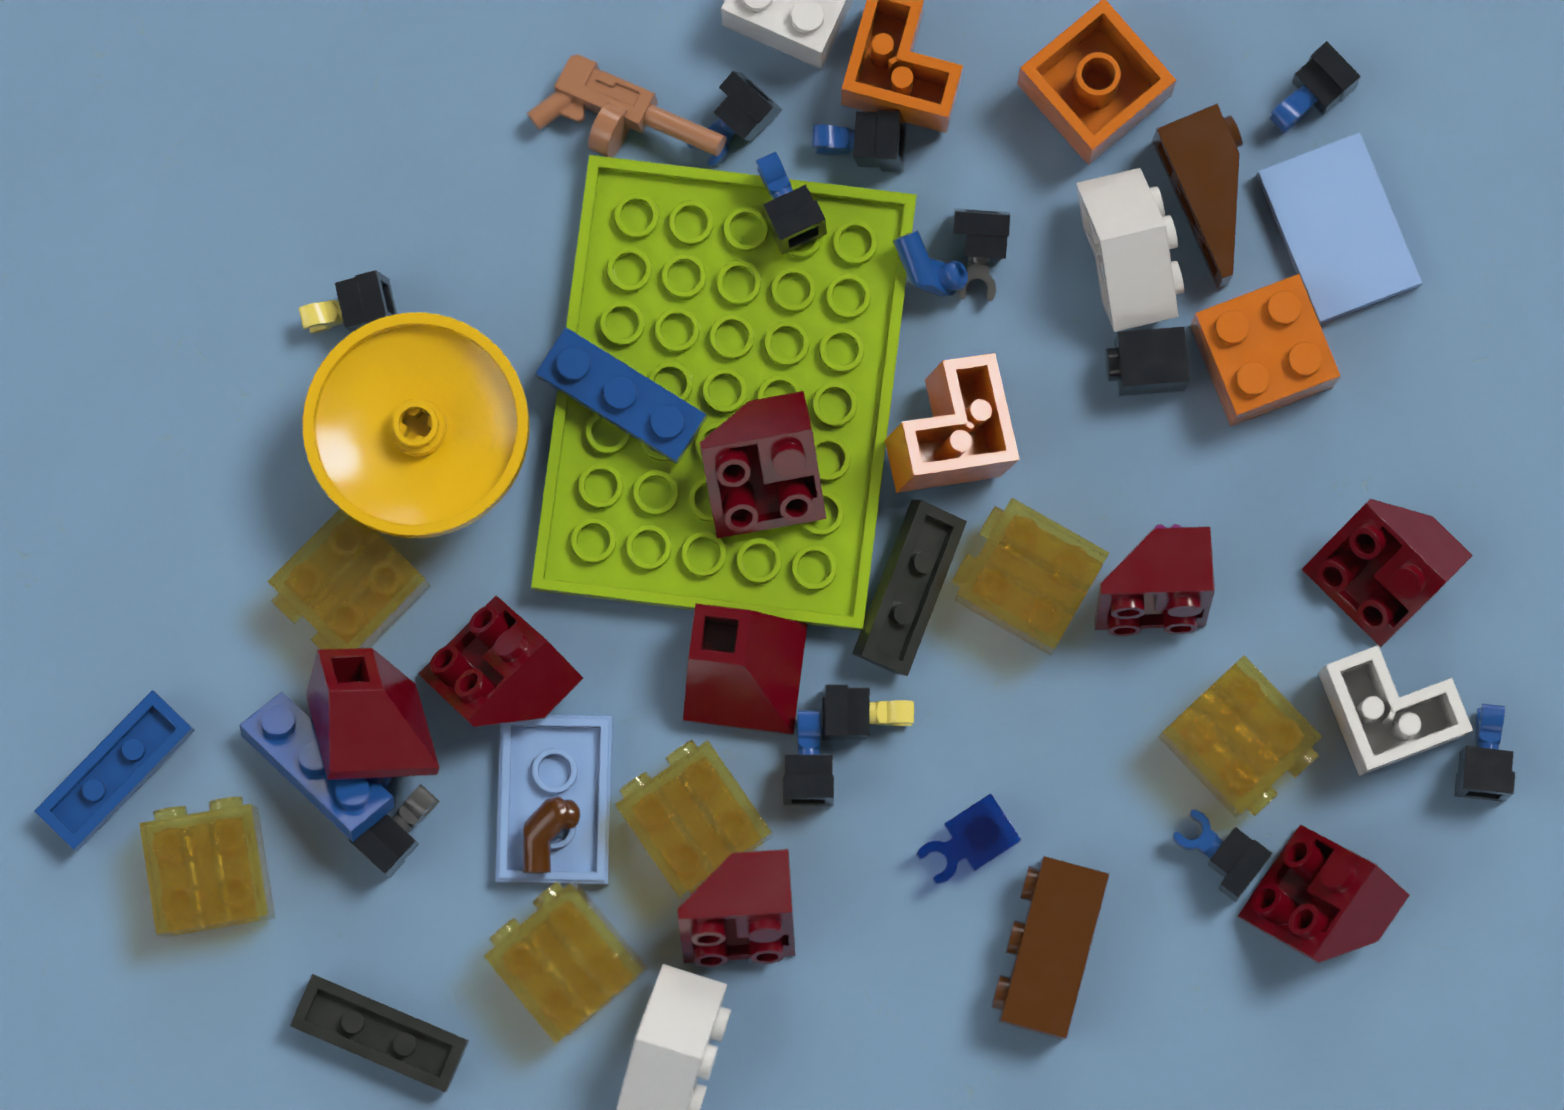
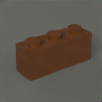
(1050, 947)

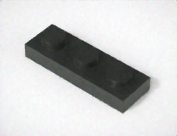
(909, 587)
(379, 1033)

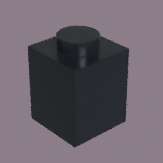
(1149, 361)

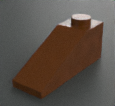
(1204, 170)

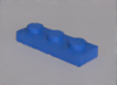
(621, 395)
(290, 745)
(114, 770)

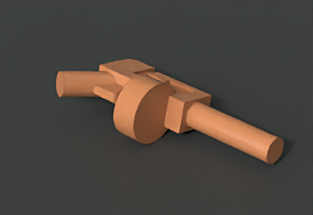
(618, 107)

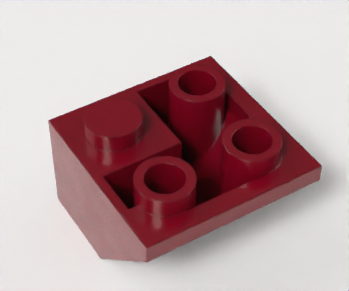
(763, 467)
(1386, 566)
(1160, 585)
(500, 669)
(744, 669)
(368, 717)
(1323, 898)
(740, 912)

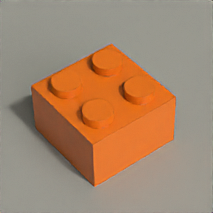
(1096, 81)
(1264, 350)

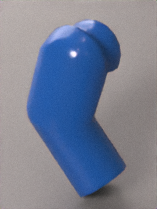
(926, 272)

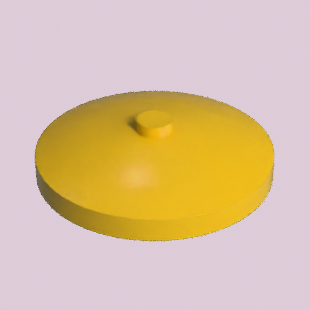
(416, 425)

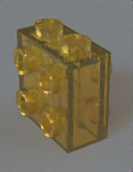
(1028, 575)
(347, 584)
(1242, 739)
(691, 816)
(206, 867)
(564, 960)

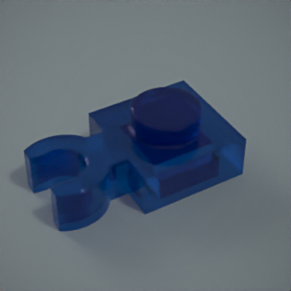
(976, 835)

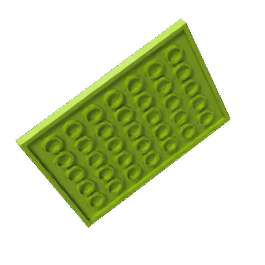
(700, 300)

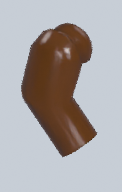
(541, 828)

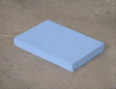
(1339, 228)
(547, 760)

